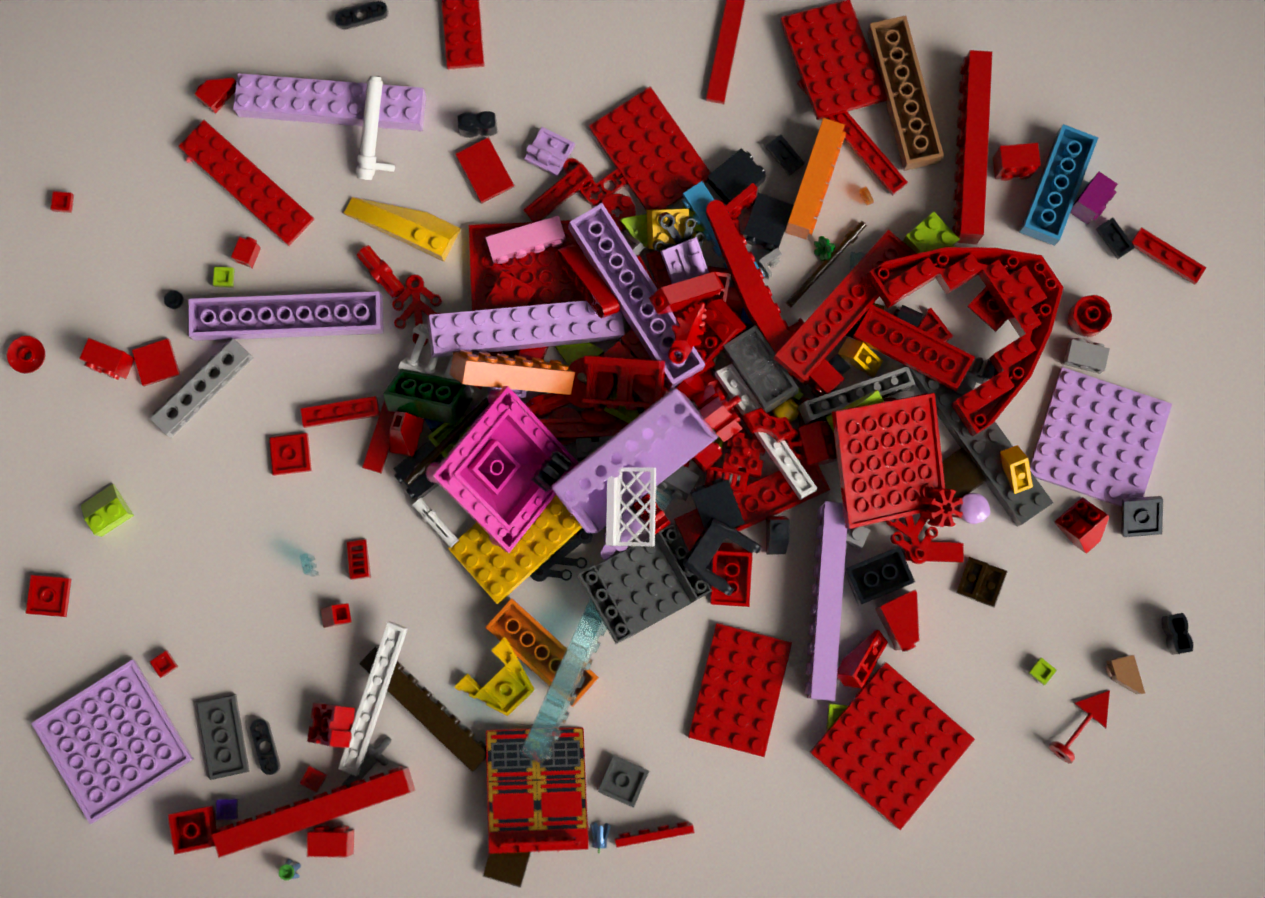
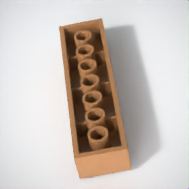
(905, 93)

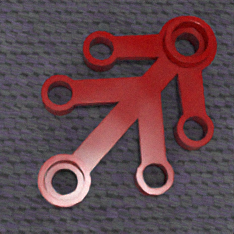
(416, 305)
(912, 531)

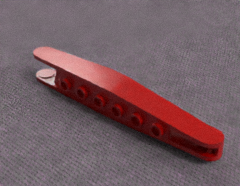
(747, 278)

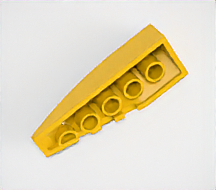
(406, 225)

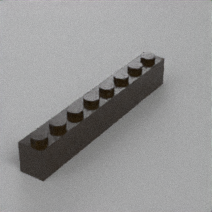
(432, 714)

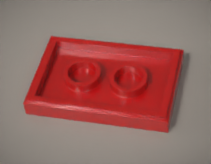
(485, 170)

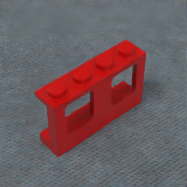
(626, 370)

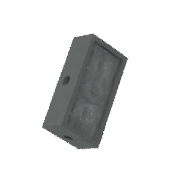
(759, 370)

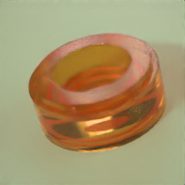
(866, 196)

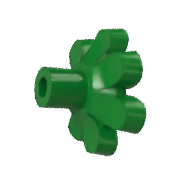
(824, 248)

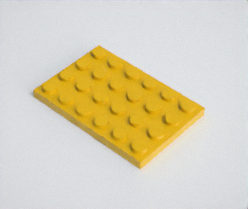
(503, 571)

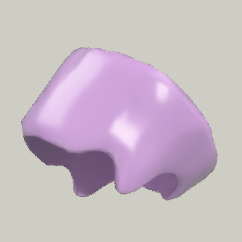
(974, 508)

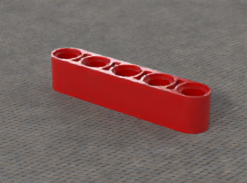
(587, 281)

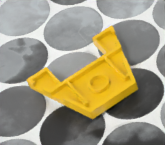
(506, 688)

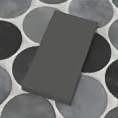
(222, 737)

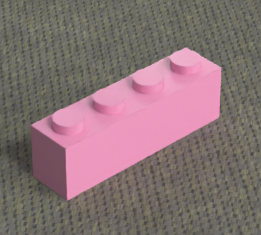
(526, 239)

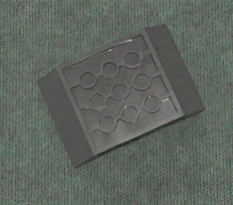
(643, 585)

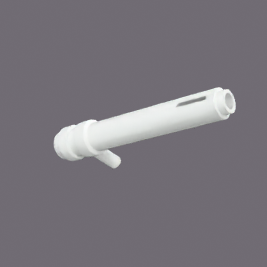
(367, 157)

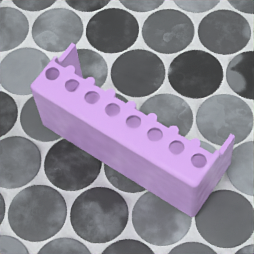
(658, 438)

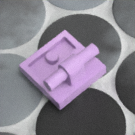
(549, 151)
(684, 261)

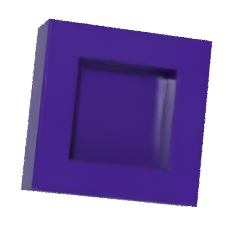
(226, 809)

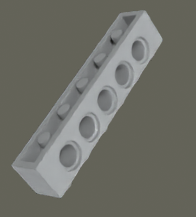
(887, 385)
(199, 399)

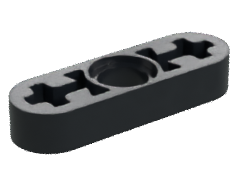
(359, 22)
(266, 731)

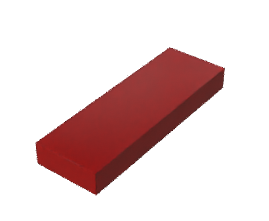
(942, 552)

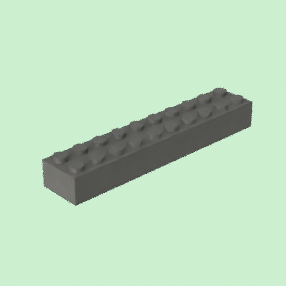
(985, 452)

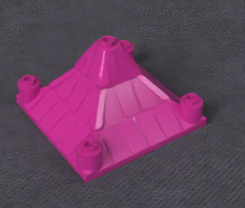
(495, 466)

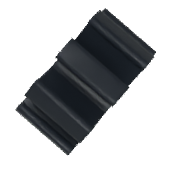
(551, 470)

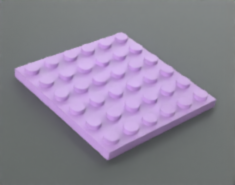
(1099, 438)
(112, 741)

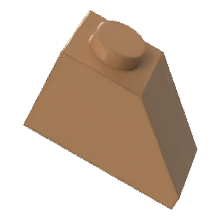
(1126, 673)

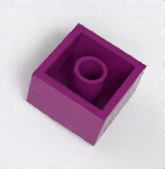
(1094, 198)

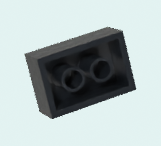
(879, 575)

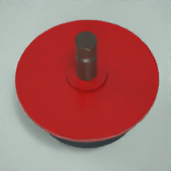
(604, 384)

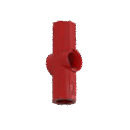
(380, 271)
(545, 404)

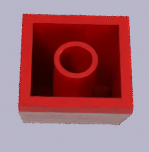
(901, 620)

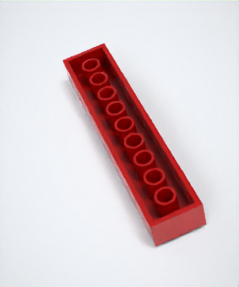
(973, 147)
(310, 813)

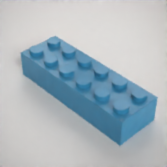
(1058, 185)

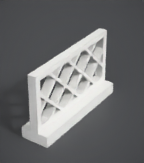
(615, 509)

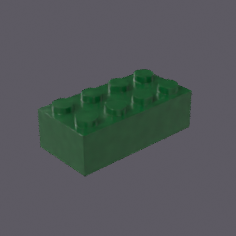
(428, 396)

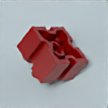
(719, 412)
(744, 455)
(331, 725)

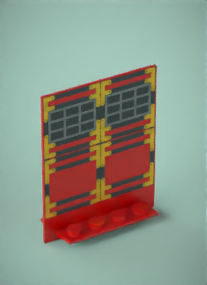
(533, 802)

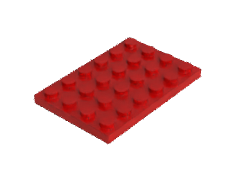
(833, 59)
(650, 150)
(740, 690)

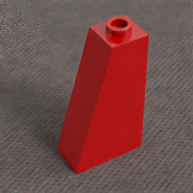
(686, 293)

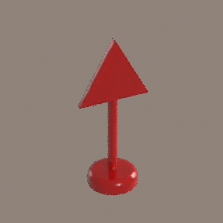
(1096, 708)

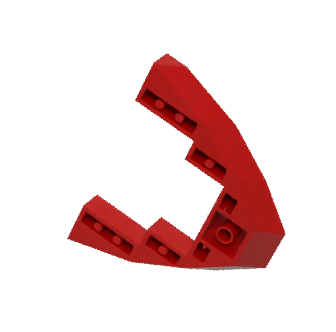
(1021, 287)

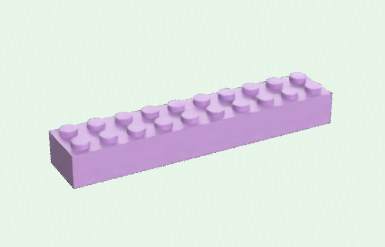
(326, 101)
(632, 287)
(286, 316)
(521, 328)
(827, 602)

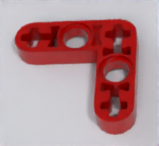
(593, 187)

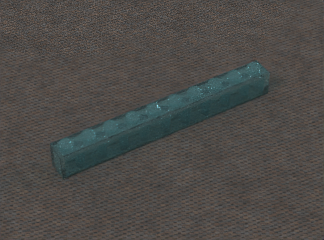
(563, 686)

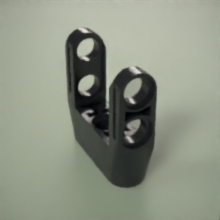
(707, 546)

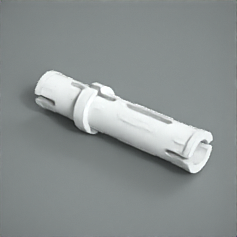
(435, 522)

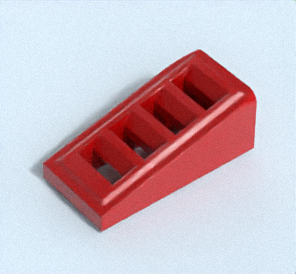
(711, 475)
(360, 575)

